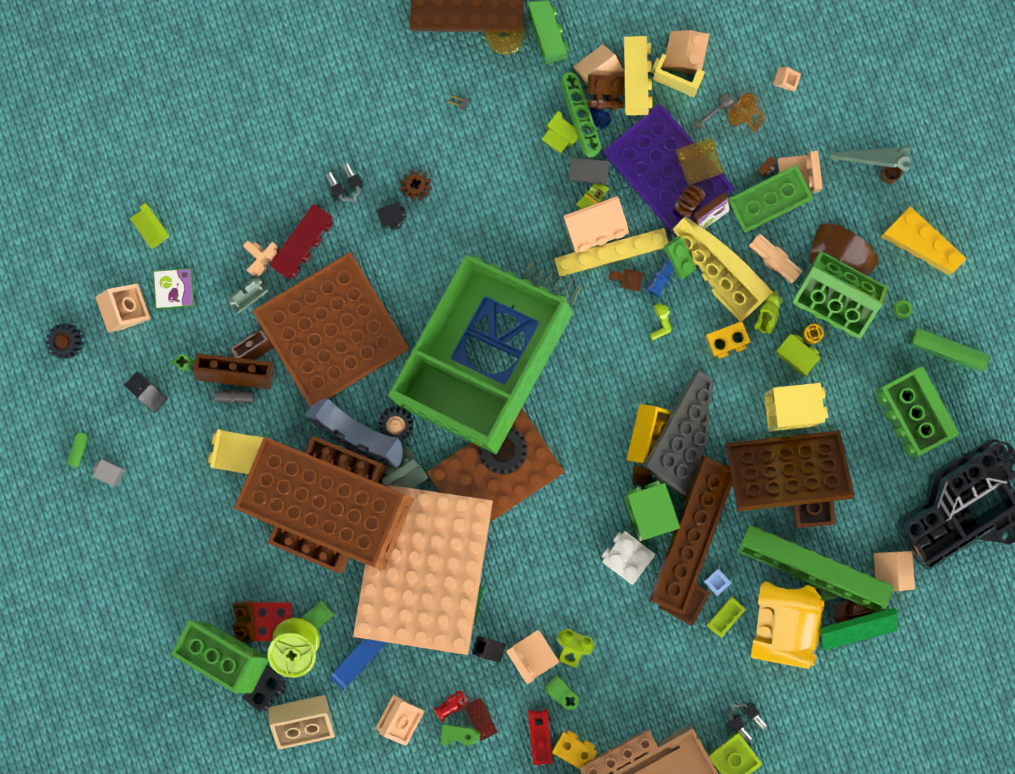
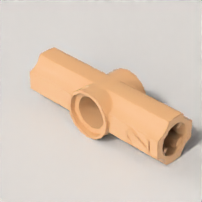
(775, 258)

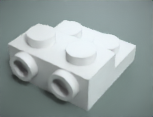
(627, 557)

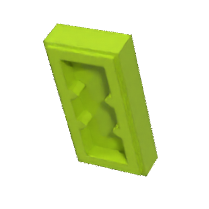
(726, 617)

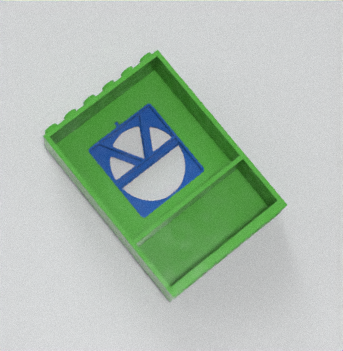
(441, 381)

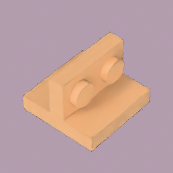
(399, 720)

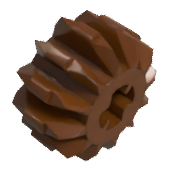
(409, 183)
(689, 200)

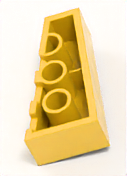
(923, 241)

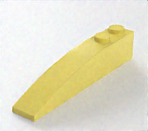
(728, 275)

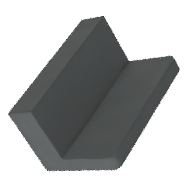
(589, 170)

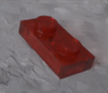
(480, 718)

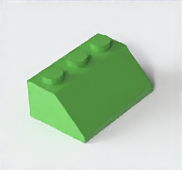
(547, 31)

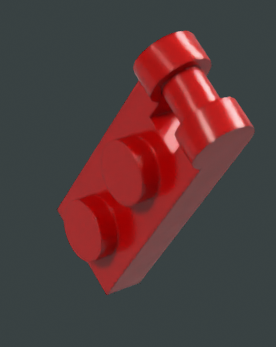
(540, 737)

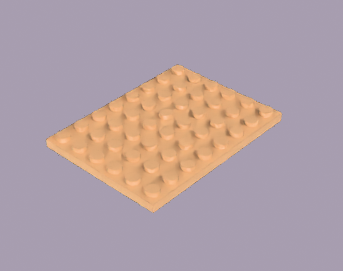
(432, 575)

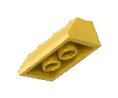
(647, 429)

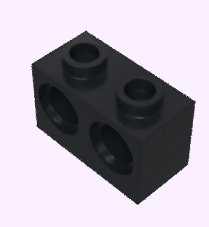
(262, 687)

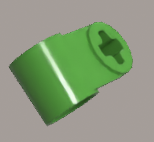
(559, 691)

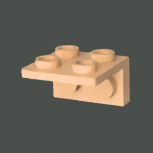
(808, 166)
(532, 656)

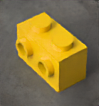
(574, 750)

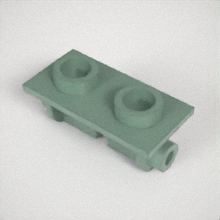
(254, 290)

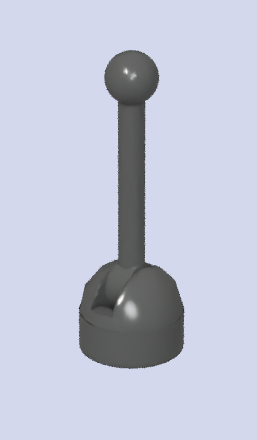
(725, 102)

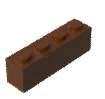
(233, 371)

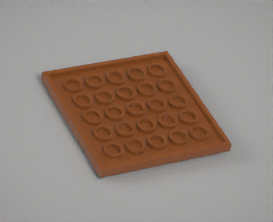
(331, 330)

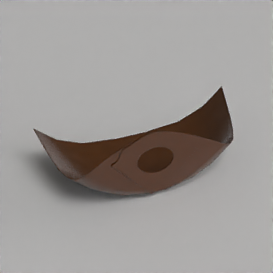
(845, 247)

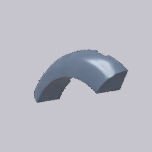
(354, 434)

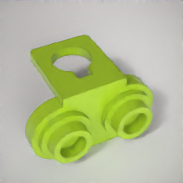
(575, 644)

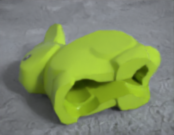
(769, 314)

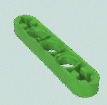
(578, 122)

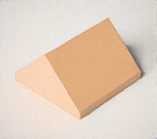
(599, 62)
(895, 569)

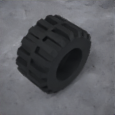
(512, 464)

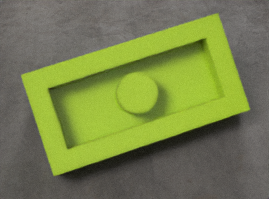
(149, 226)

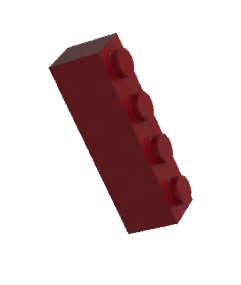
(301, 242)

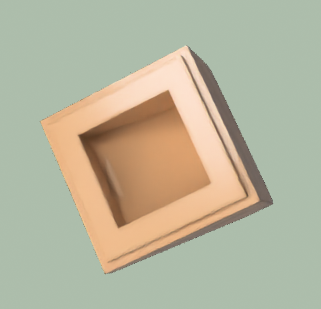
(787, 78)

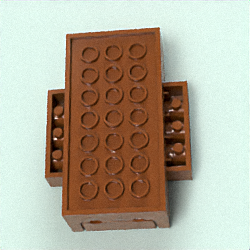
(324, 503)

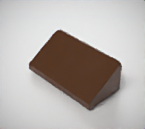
(252, 346)

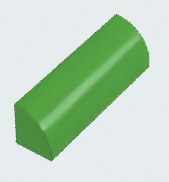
(949, 350)

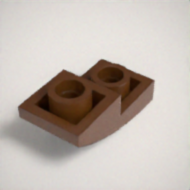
(245, 621)

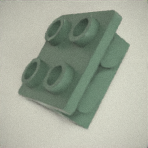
(408, 473)

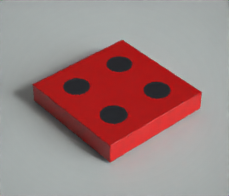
(268, 616)

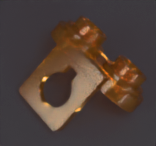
(744, 110)

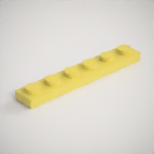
(611, 252)

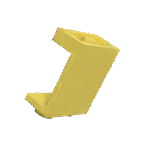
(675, 82)
(234, 451)

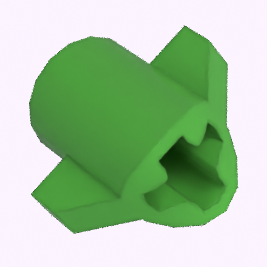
(182, 362)

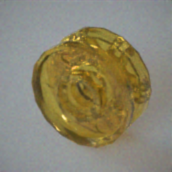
(505, 45)

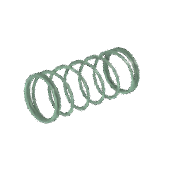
(528, 271)

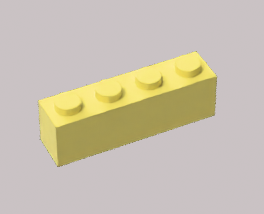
(636, 75)

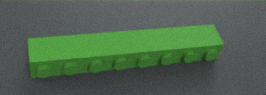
(816, 569)

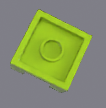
(734, 756)

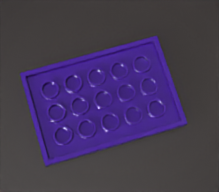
(651, 166)

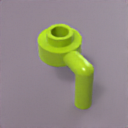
(662, 314)

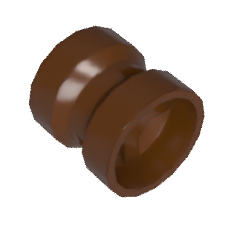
(896, 172)

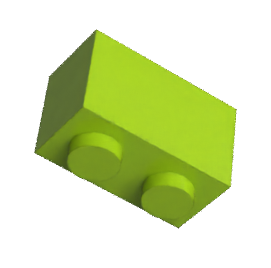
(797, 354)

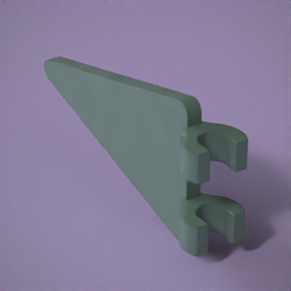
(884, 157)

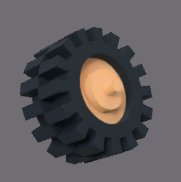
(396, 423)

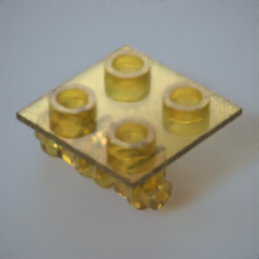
(699, 161)

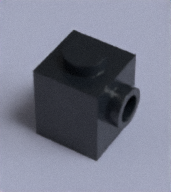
(392, 216)
(488, 649)

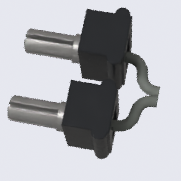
(354, 185)
(736, 723)

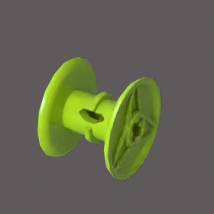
(293, 647)

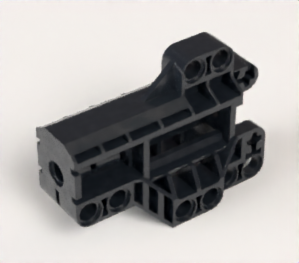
(974, 480)

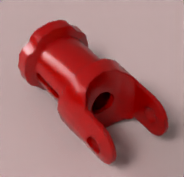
(452, 704)

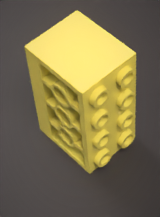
(795, 407)

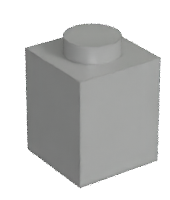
(108, 472)

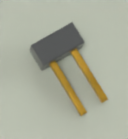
(465, 101)

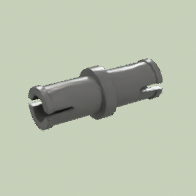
(233, 396)

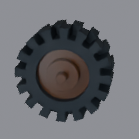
(65, 341)

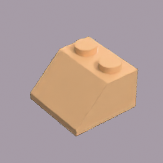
(686, 51)
(122, 307)

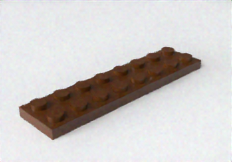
(693, 538)

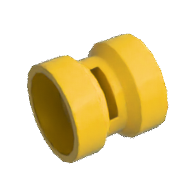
(809, 334)

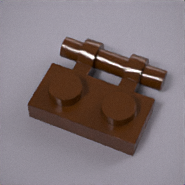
(606, 85)

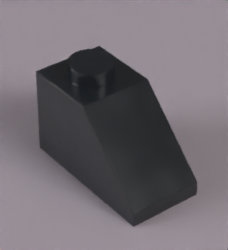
(146, 391)

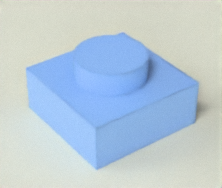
(717, 582)

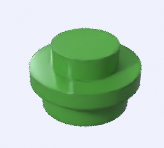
(902, 309)

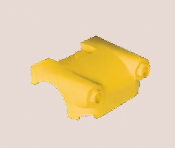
(788, 625)

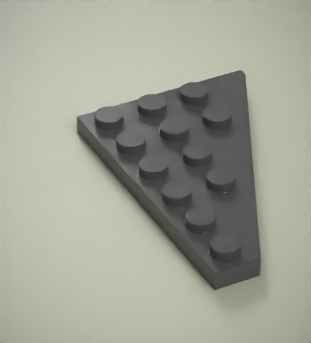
(684, 437)

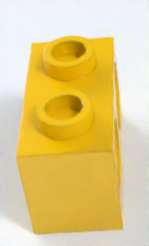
(726, 336)

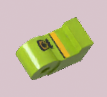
(593, 196)

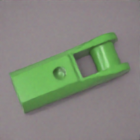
(77, 450)

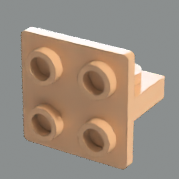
(262, 257)

